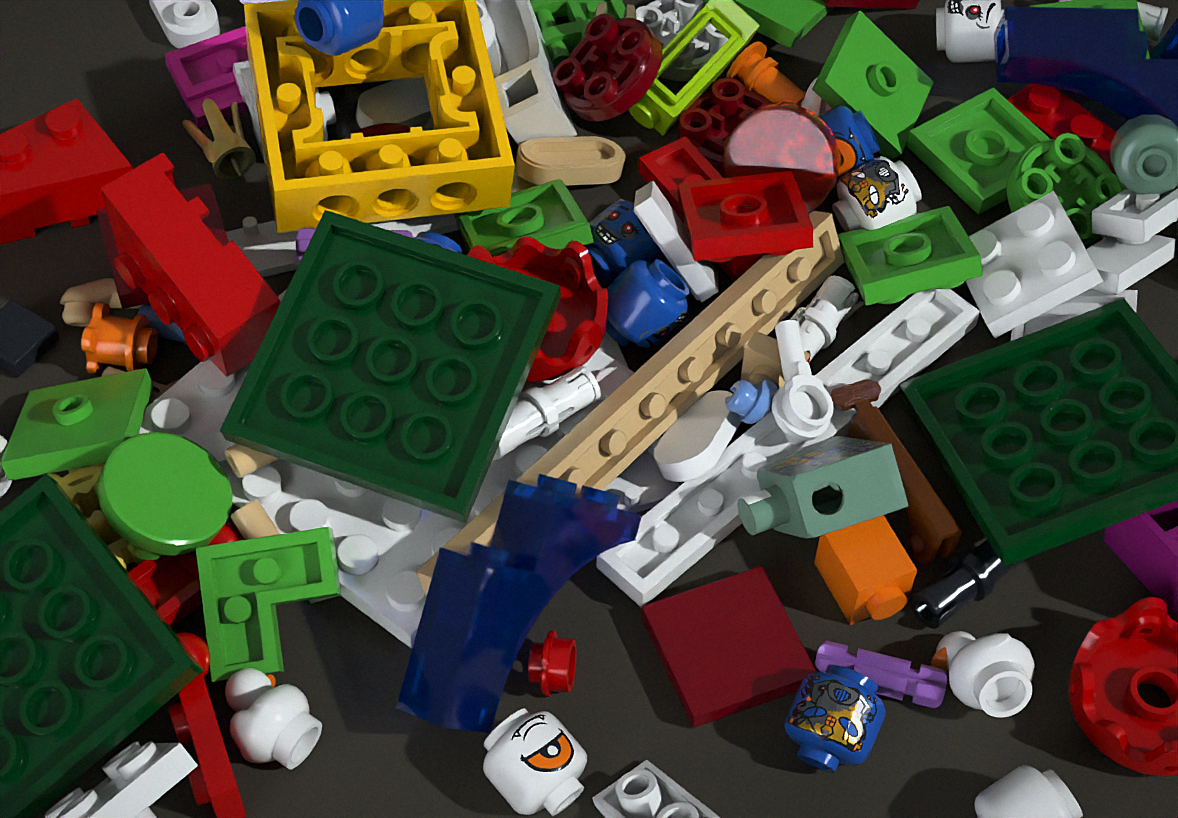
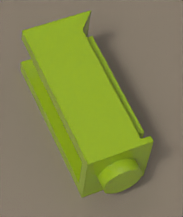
(659, 105)

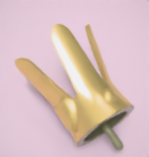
(229, 150)

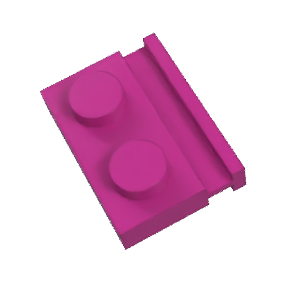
(207, 72)

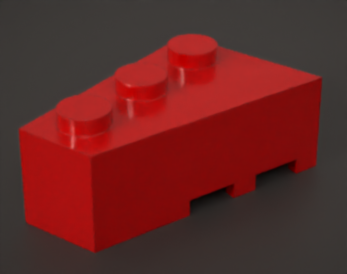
(55, 171)
(185, 269)

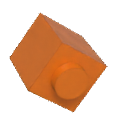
(866, 569)

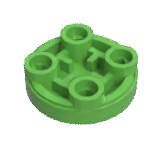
(1072, 172)
(163, 494)

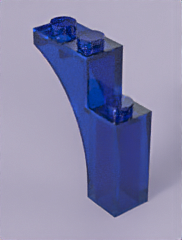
(1088, 54)
(493, 594)

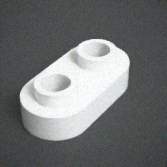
(186, 20)

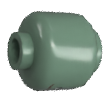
(1146, 154)

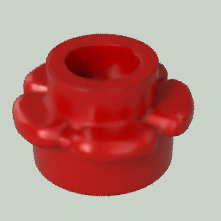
(553, 664)

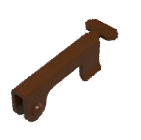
(931, 526)

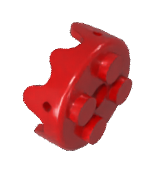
(582, 309)
(1104, 681)

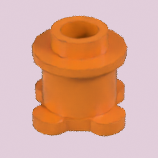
(118, 341)

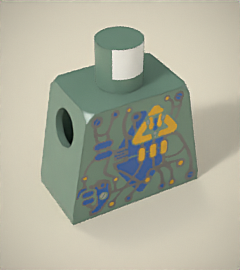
(825, 488)

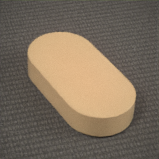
(572, 159)

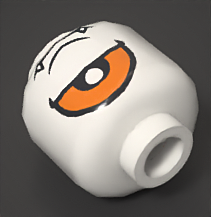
(534, 762)

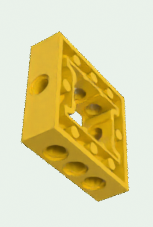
(383, 177)

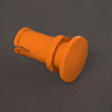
(763, 75)

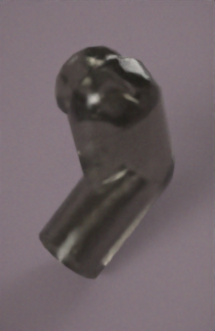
(345, 110)

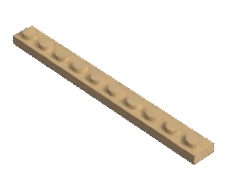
(673, 377)

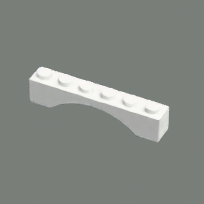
(524, 74)

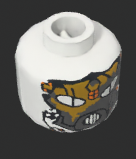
(876, 195)

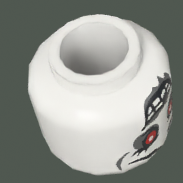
(967, 29)

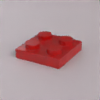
(744, 216)

